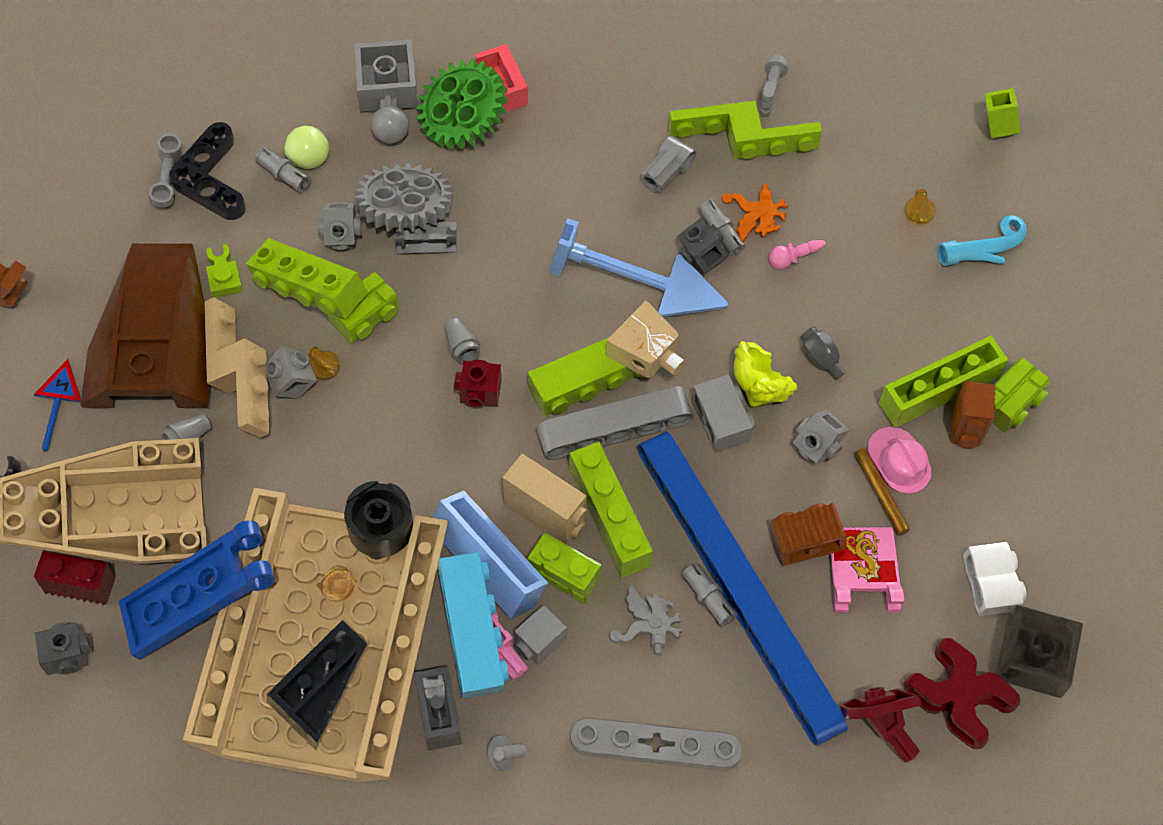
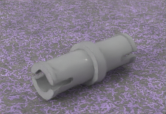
(283, 169)
(715, 216)
(709, 594)

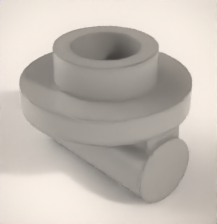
(502, 752)

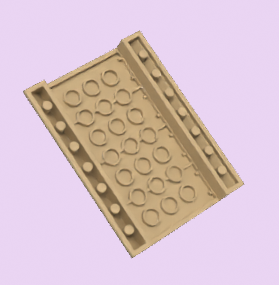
(275, 628)

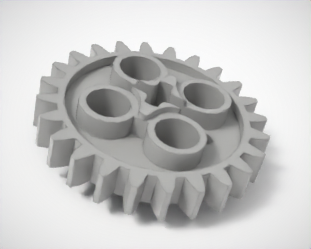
(404, 197)

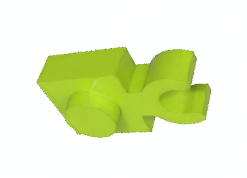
(223, 274)

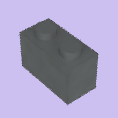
(438, 708)

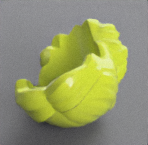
(757, 378)

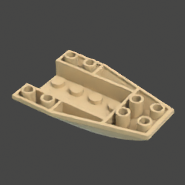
(110, 504)

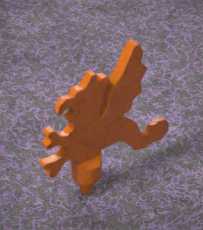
(763, 210)

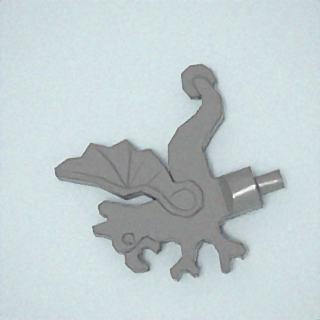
(651, 623)

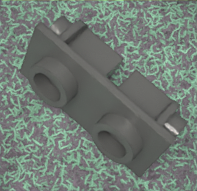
(433, 239)

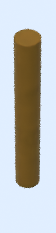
(882, 491)

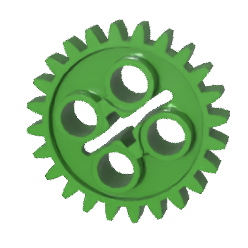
(470, 100)

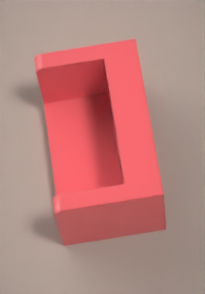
(505, 65)

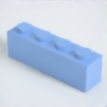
(512, 577)

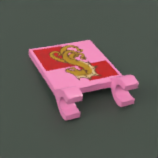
(867, 566)

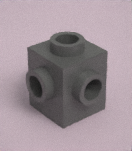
(699, 240)
(62, 648)

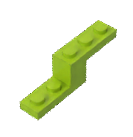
(744, 129)

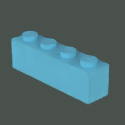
(471, 625)

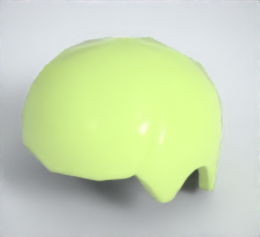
(306, 147)

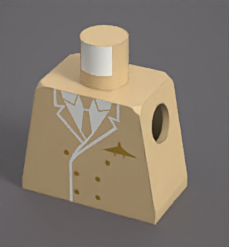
(646, 343)

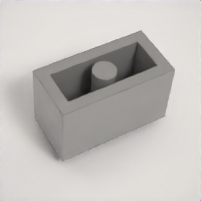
(722, 413)

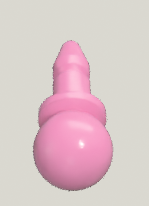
(782, 257)

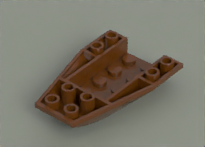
(151, 331)

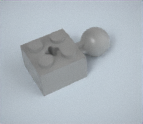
(386, 84)

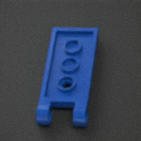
(183, 593)

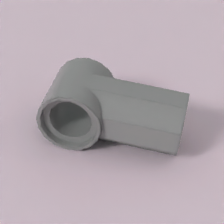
(671, 159)

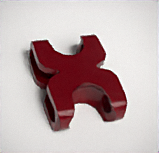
(962, 693)

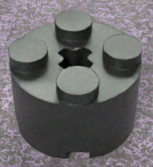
(395, 522)

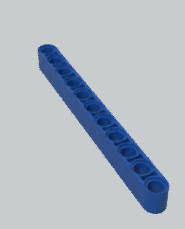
(743, 590)

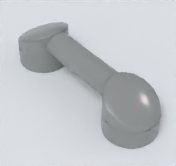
(169, 152)

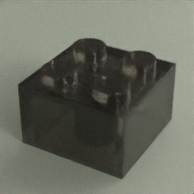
(1039, 651)

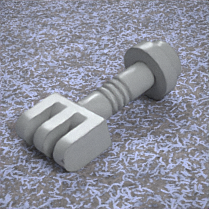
(776, 68)

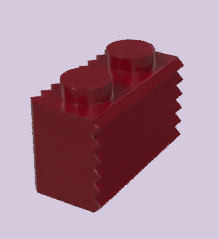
(74, 577)

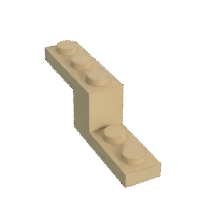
(236, 367)

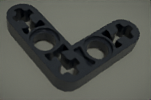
(200, 177)

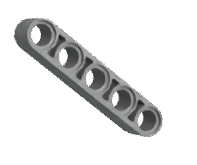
(615, 422)

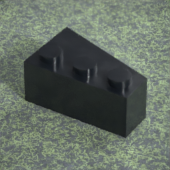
(318, 683)

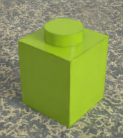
(1002, 113)

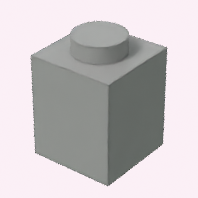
(539, 635)

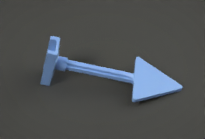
(683, 290)

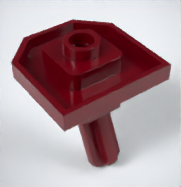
(886, 717)

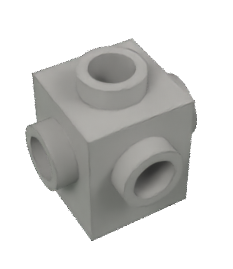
(344, 216)
(289, 372)
(820, 437)

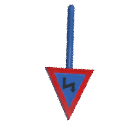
(59, 387)

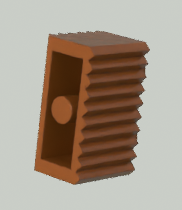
(972, 414)
(808, 533)

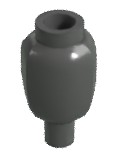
(822, 351)

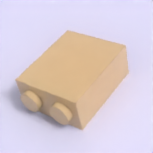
(545, 500)

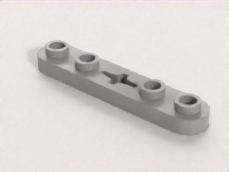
(690, 747)

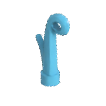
(984, 250)

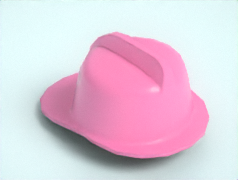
(900, 459)

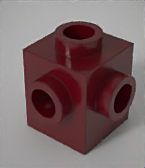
(479, 383)

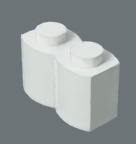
(994, 578)

